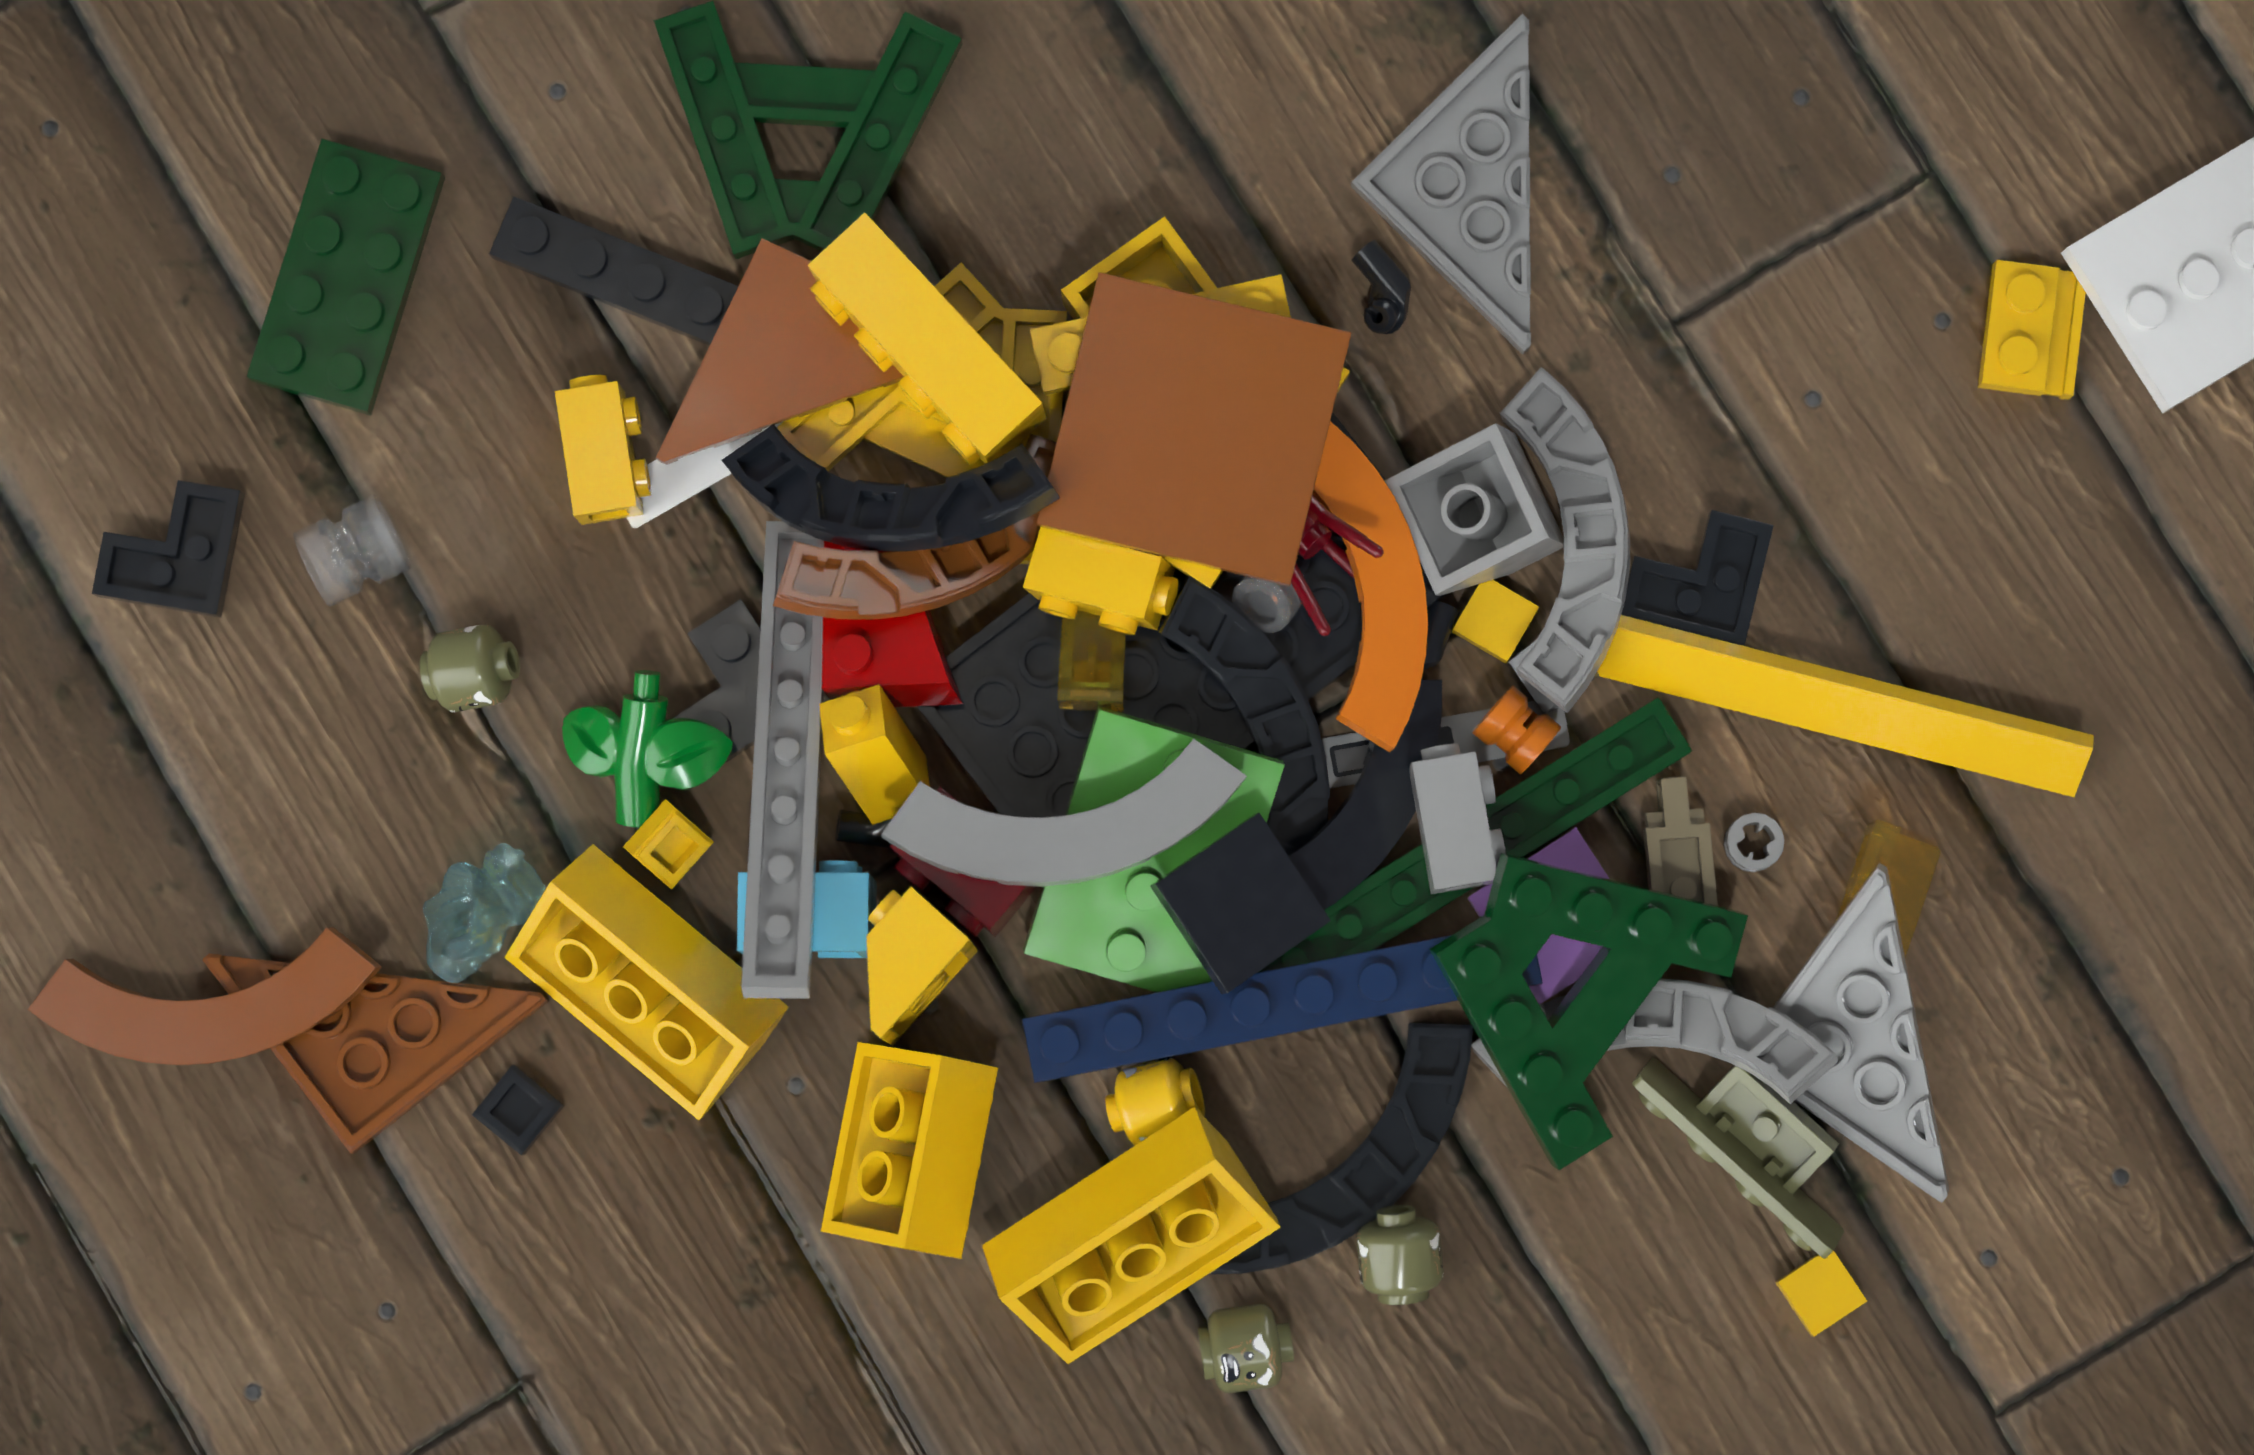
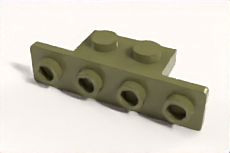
(1756, 1140)

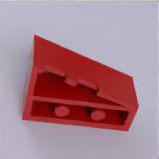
(890, 652)

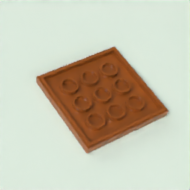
(1194, 429)

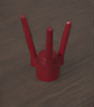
(1318, 537)

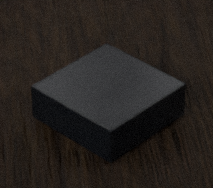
(518, 1110)

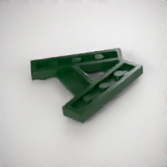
(875, 106)
(1552, 1058)

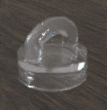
(1266, 603)

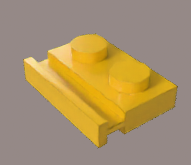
(2032, 330)

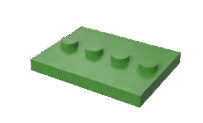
(1116, 921)

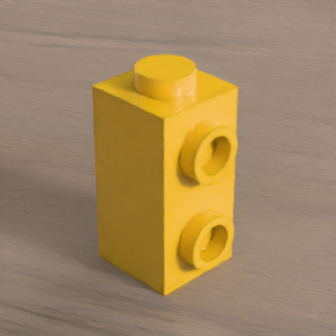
(599, 450)
(1100, 579)
(872, 751)

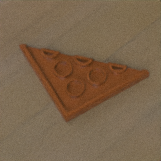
(770, 360)
(386, 1043)

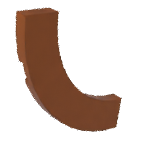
(907, 582)
(209, 1028)

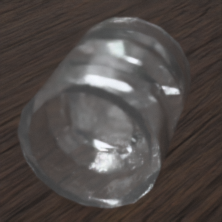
(351, 550)

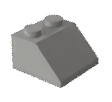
(1476, 511)

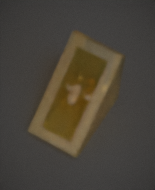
(1090, 665)

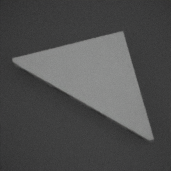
(1463, 185)
(1862, 1007)

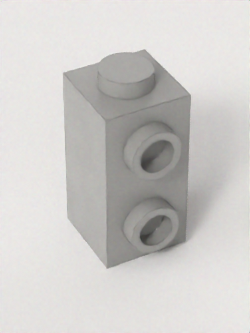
(1453, 818)

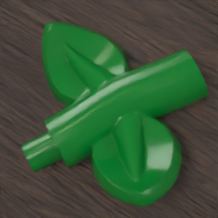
(643, 748)

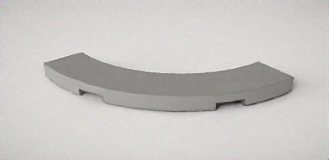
(1594, 539)
(1069, 846)
(1723, 1027)

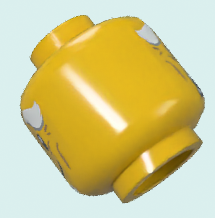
(1152, 1097)

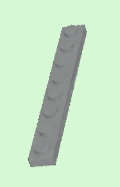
(783, 788)

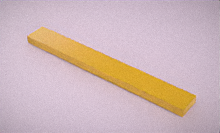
(1847, 706)

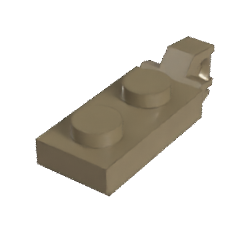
(1679, 845)

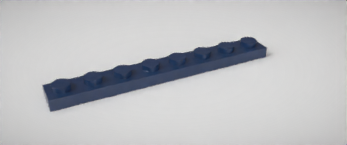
(1257, 1009)

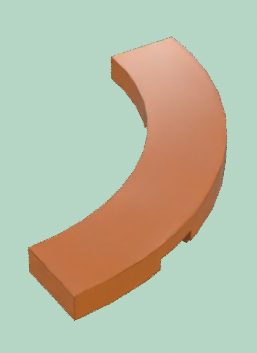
(1389, 592)

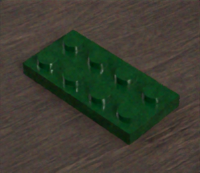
(346, 277)

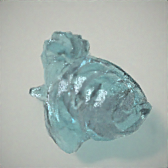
(476, 909)

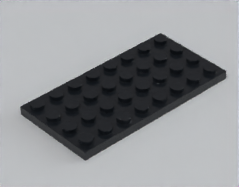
(1030, 751)

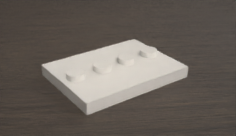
(2179, 278)

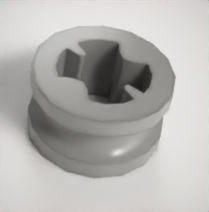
(1771, 850)

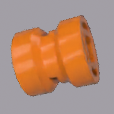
(1516, 729)

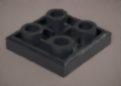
(1240, 903)

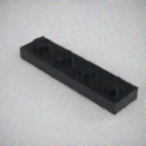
(612, 271)

